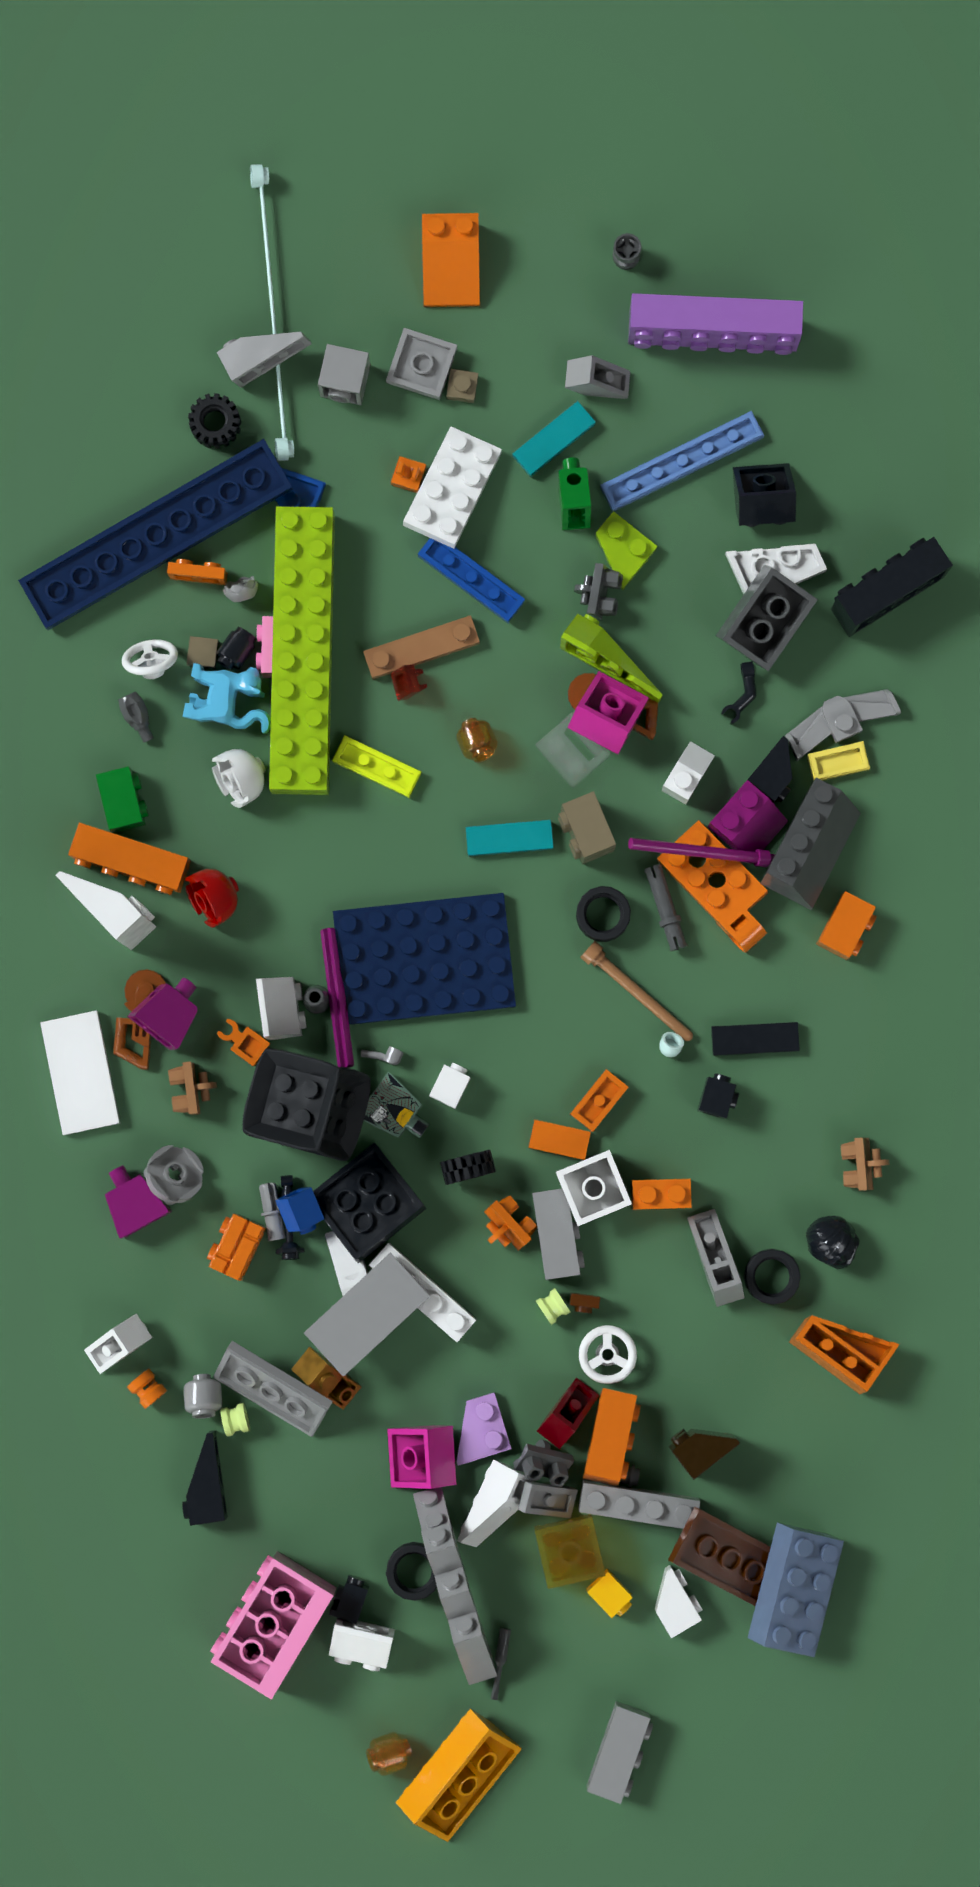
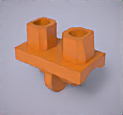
(505, 1227)

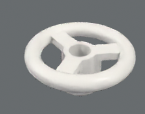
(151, 664)
(589, 1366)

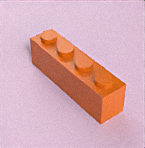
(130, 858)

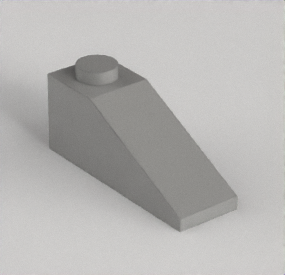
(255, 355)
(716, 1258)

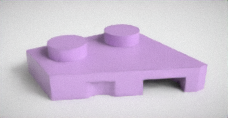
(482, 1430)

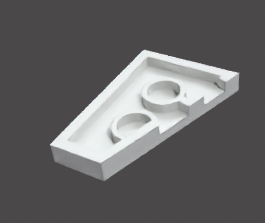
(794, 562)

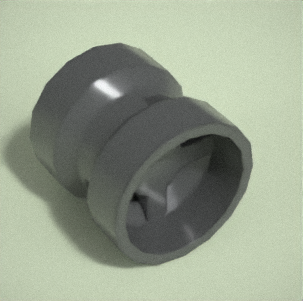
(627, 245)

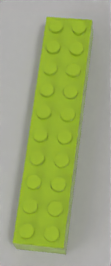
(302, 650)

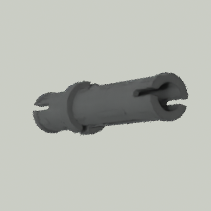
(669, 919)

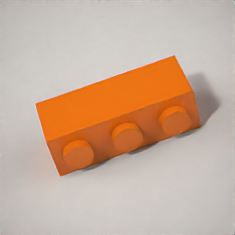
(611, 1437)

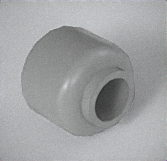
(202, 1396)

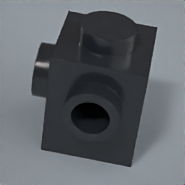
(718, 1096)

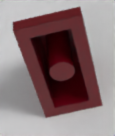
(568, 1413)

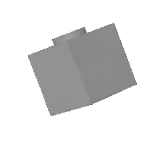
(344, 374)

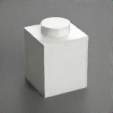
(450, 1085)

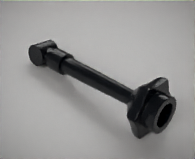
(290, 1249)

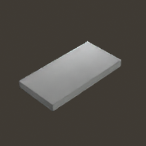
(366, 1314)
(272, 1389)

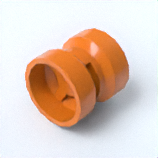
(152, 1393)

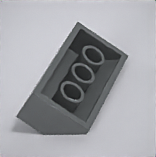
(812, 844)

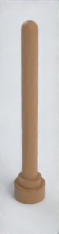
(597, 957)

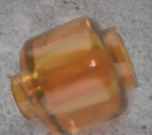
(476, 740)
(388, 1754)

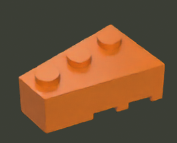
(845, 1353)

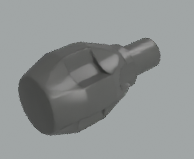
(136, 714)

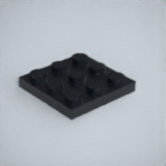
(367, 1202)

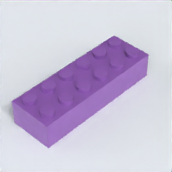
(715, 323)

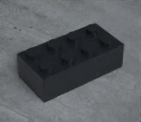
(891, 586)

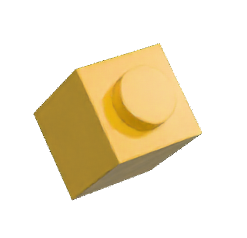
(610, 1594)

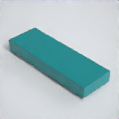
(554, 439)
(509, 838)

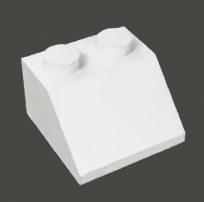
(280, 1007)
(593, 1188)
(361, 1643)

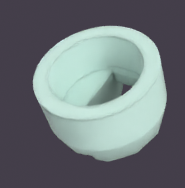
(671, 1044)

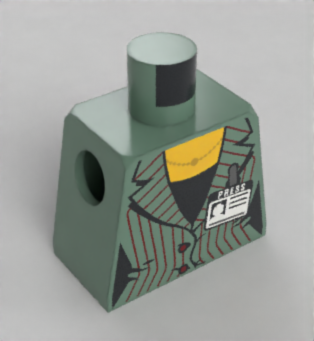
(394, 1109)

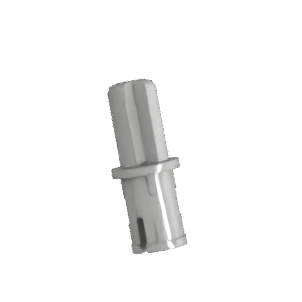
(272, 1215)

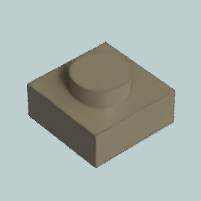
(462, 386)

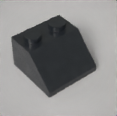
(764, 494)

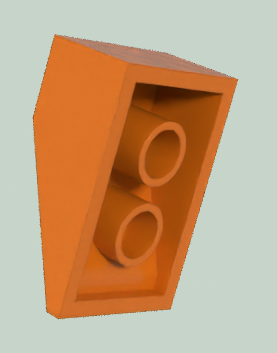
(450, 259)

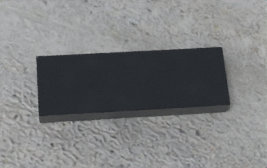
(755, 1038)

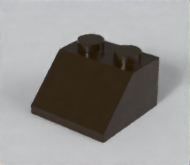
(701, 1449)

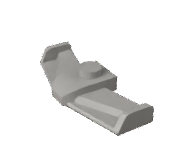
(840, 719)

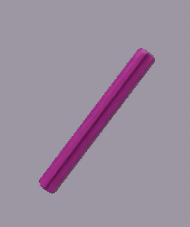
(337, 999)

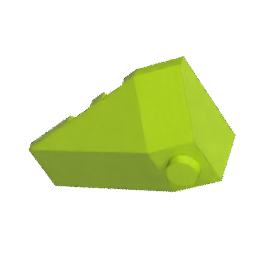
(596, 648)

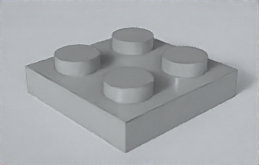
(421, 363)

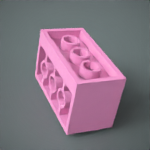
(277, 1643)

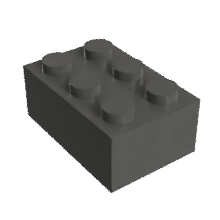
(766, 617)

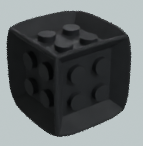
(306, 1104)

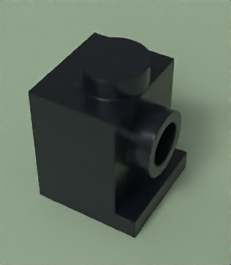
(350, 1599)

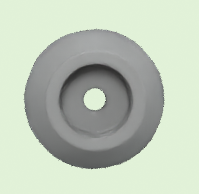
(241, 589)

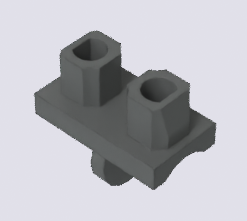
(594, 591)
(540, 1462)

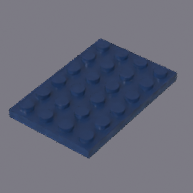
(425, 958)

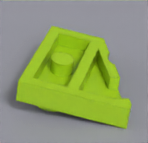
(624, 547)

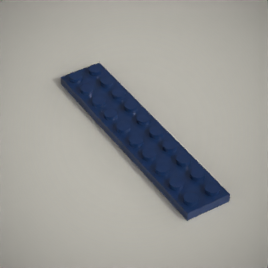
(155, 534)

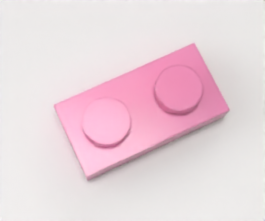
(265, 635)

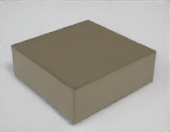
(202, 652)

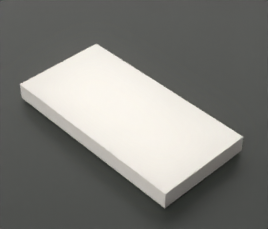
(80, 1072)

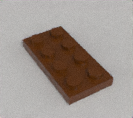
(721, 1555)

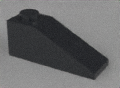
(206, 1491)

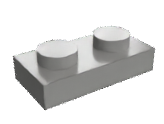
(547, 1499)

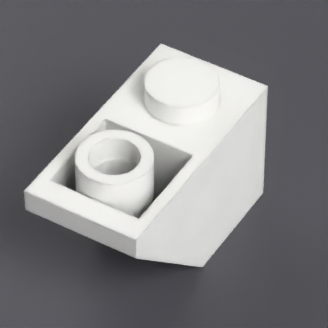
(673, 1604)

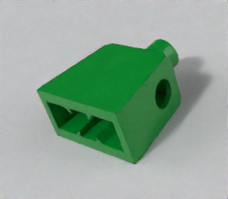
(574, 495)

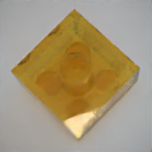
(569, 1551)

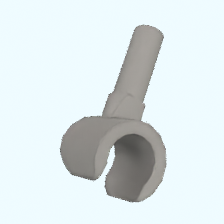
(392, 1056)

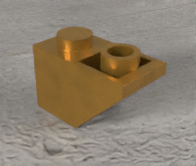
(325, 1379)

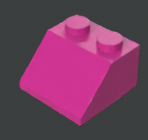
(608, 712)
(422, 1456)

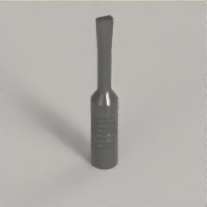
(500, 1658)

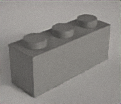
(557, 1235)
(619, 1753)

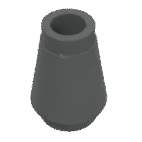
(322, 1005)

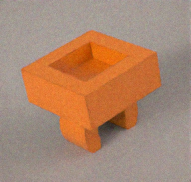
(408, 474)

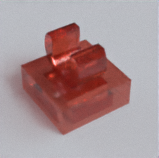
(406, 682)

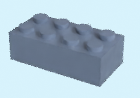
(795, 1590)

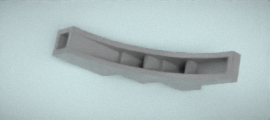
(453, 1586)

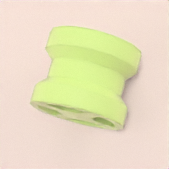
(553, 1306)
(235, 1419)

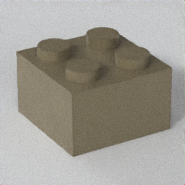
(587, 828)

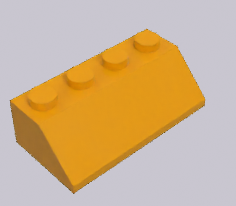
(458, 1776)

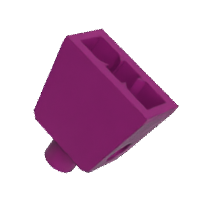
(167, 1013)
(133, 1203)

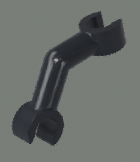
(748, 675)

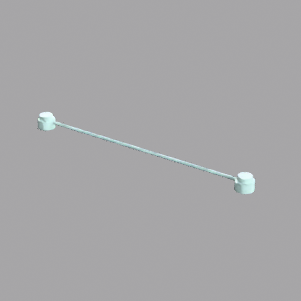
(259, 177)

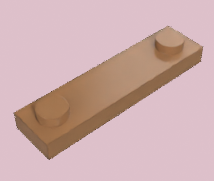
(421, 647)

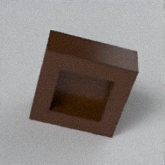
(584, 1303)

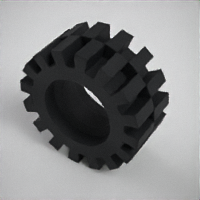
(208, 405)
(467, 1167)

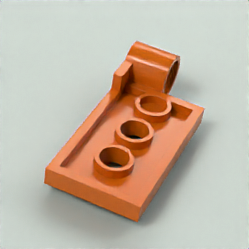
(725, 904)

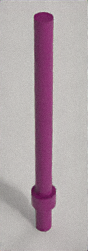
(759, 858)

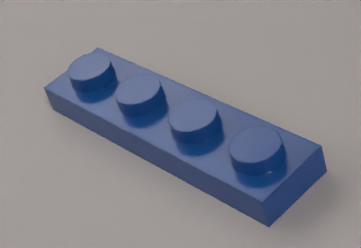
(472, 579)

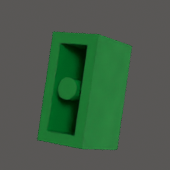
(121, 799)

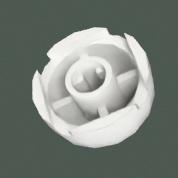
(239, 775)

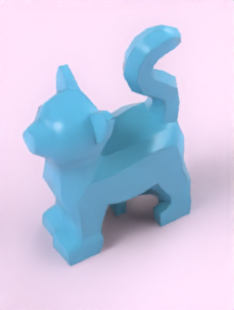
(222, 698)

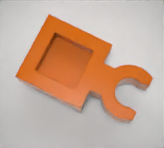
(247, 1043)

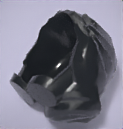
(832, 1241)

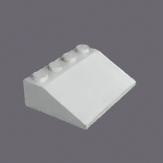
(122, 917)

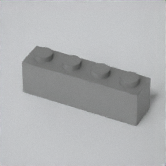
(636, 1504)

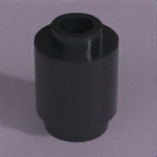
(236, 649)

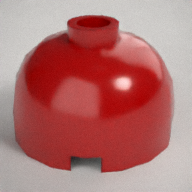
(213, 894)

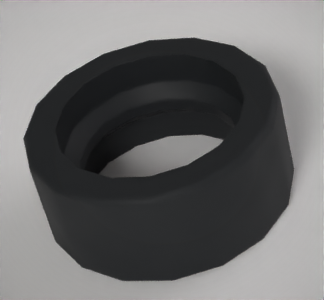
(620, 900)
(790, 1289)
(392, 1578)

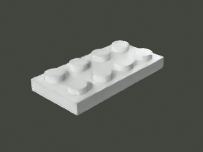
(452, 487)

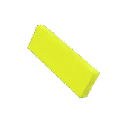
(376, 766)

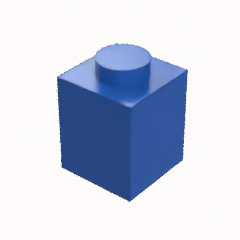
(300, 1210)

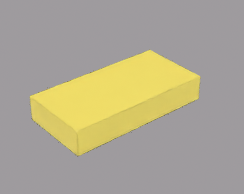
(838, 761)

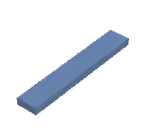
(682, 461)

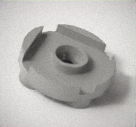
(163, 1185)

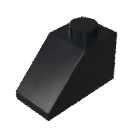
(774, 772)

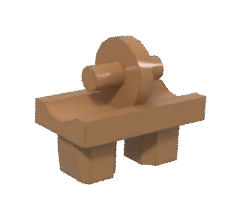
(186, 1075)
(862, 1177)

